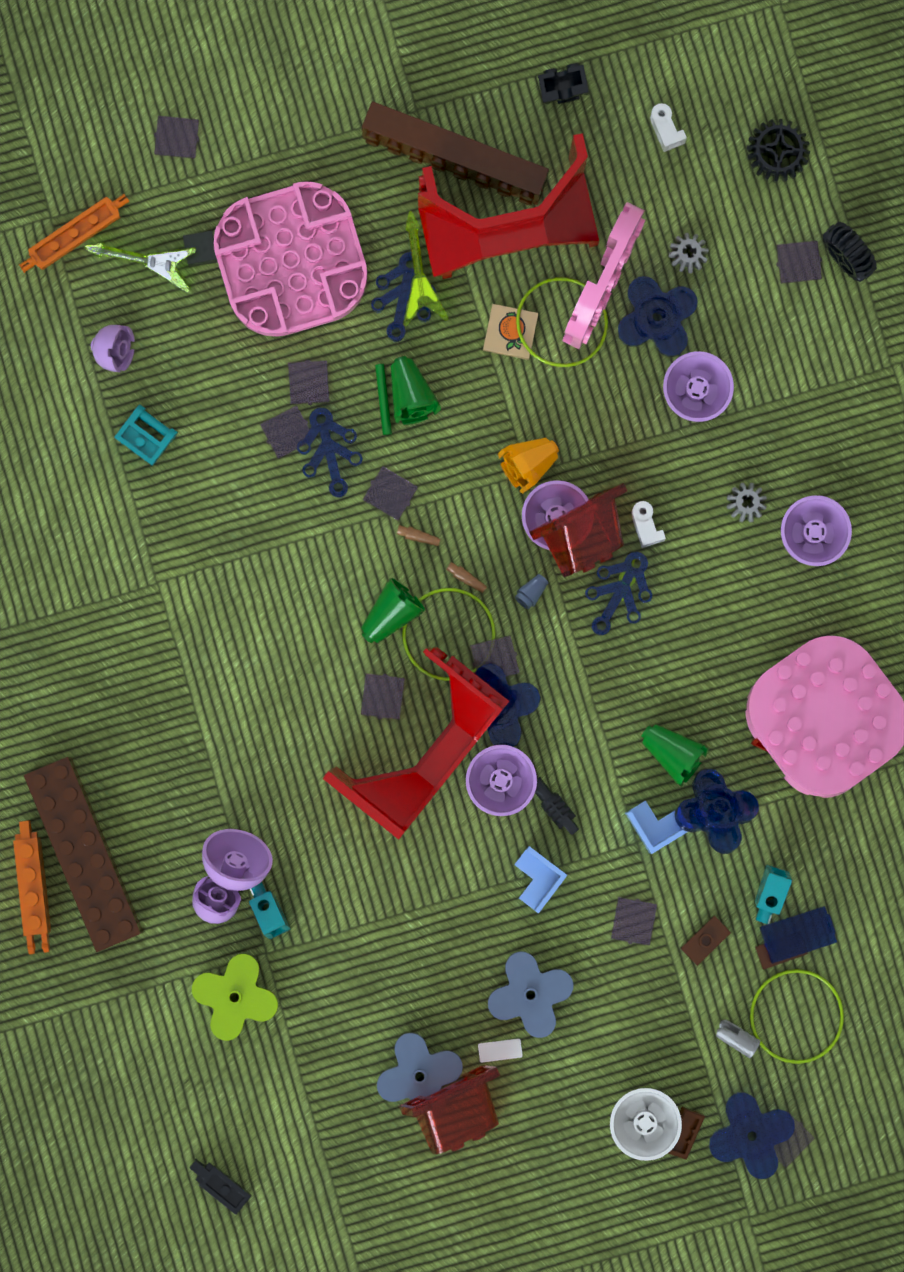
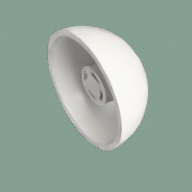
(656, 1137)

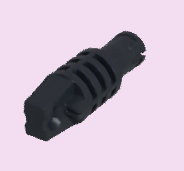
(556, 807)

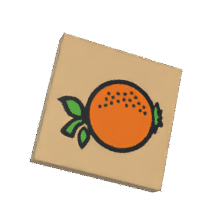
(503, 334)

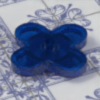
(671, 306)
(522, 698)
(716, 811)
(745, 1116)

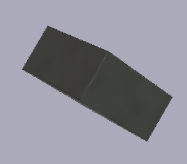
(204, 248)

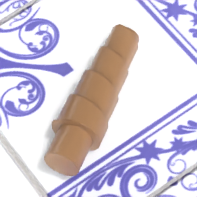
(417, 535)
(466, 577)

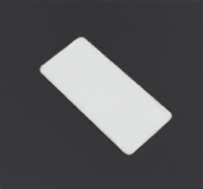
(500, 1050)

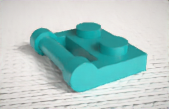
(142, 442)

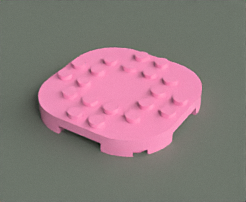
(290, 259)
(595, 297)
(827, 716)

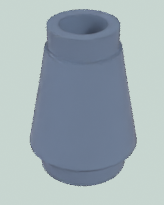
(531, 591)

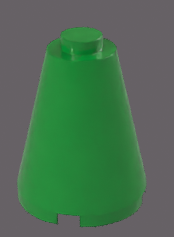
(411, 393)
(391, 612)
(674, 752)

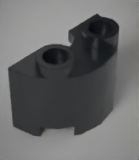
(563, 85)

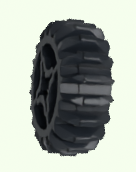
(788, 150)
(849, 251)

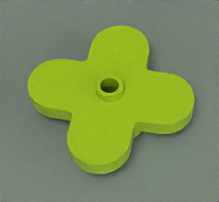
(253, 1001)

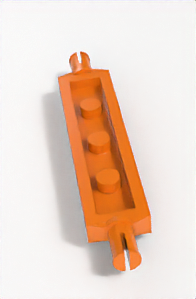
(74, 233)

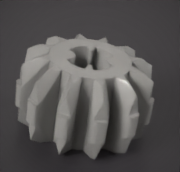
(693, 246)
(755, 502)

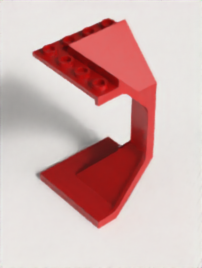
(459, 239)
(401, 795)

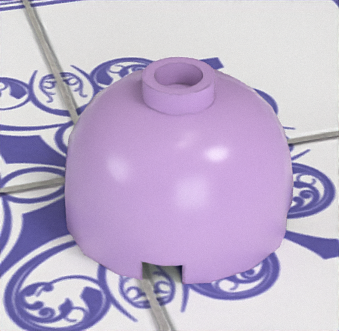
(112, 347)
(214, 902)

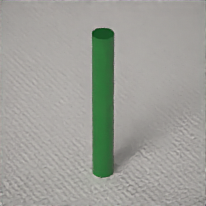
(383, 399)

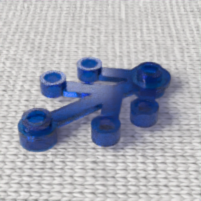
(401, 291)
(328, 448)
(621, 590)

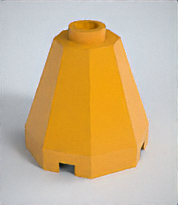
(528, 461)

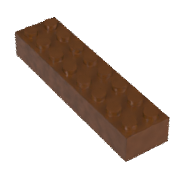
(454, 153)
(83, 853)

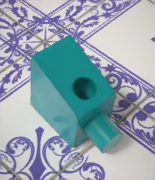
(774, 883)
(271, 920)

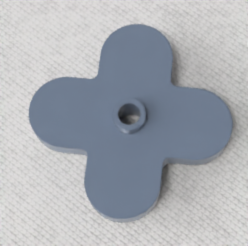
(524, 976)
(412, 1058)

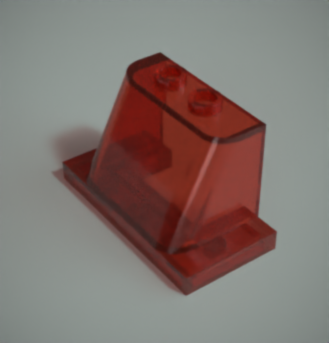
(584, 533)
(457, 1111)

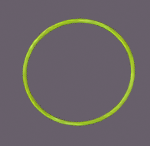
(533, 353)
(429, 594)
(840, 1007)

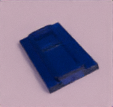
(798, 934)

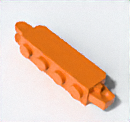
(32, 886)

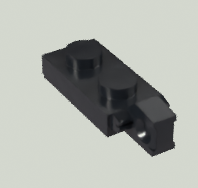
(220, 1186)

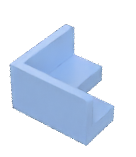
(651, 831)
(545, 878)

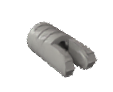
(737, 1038)

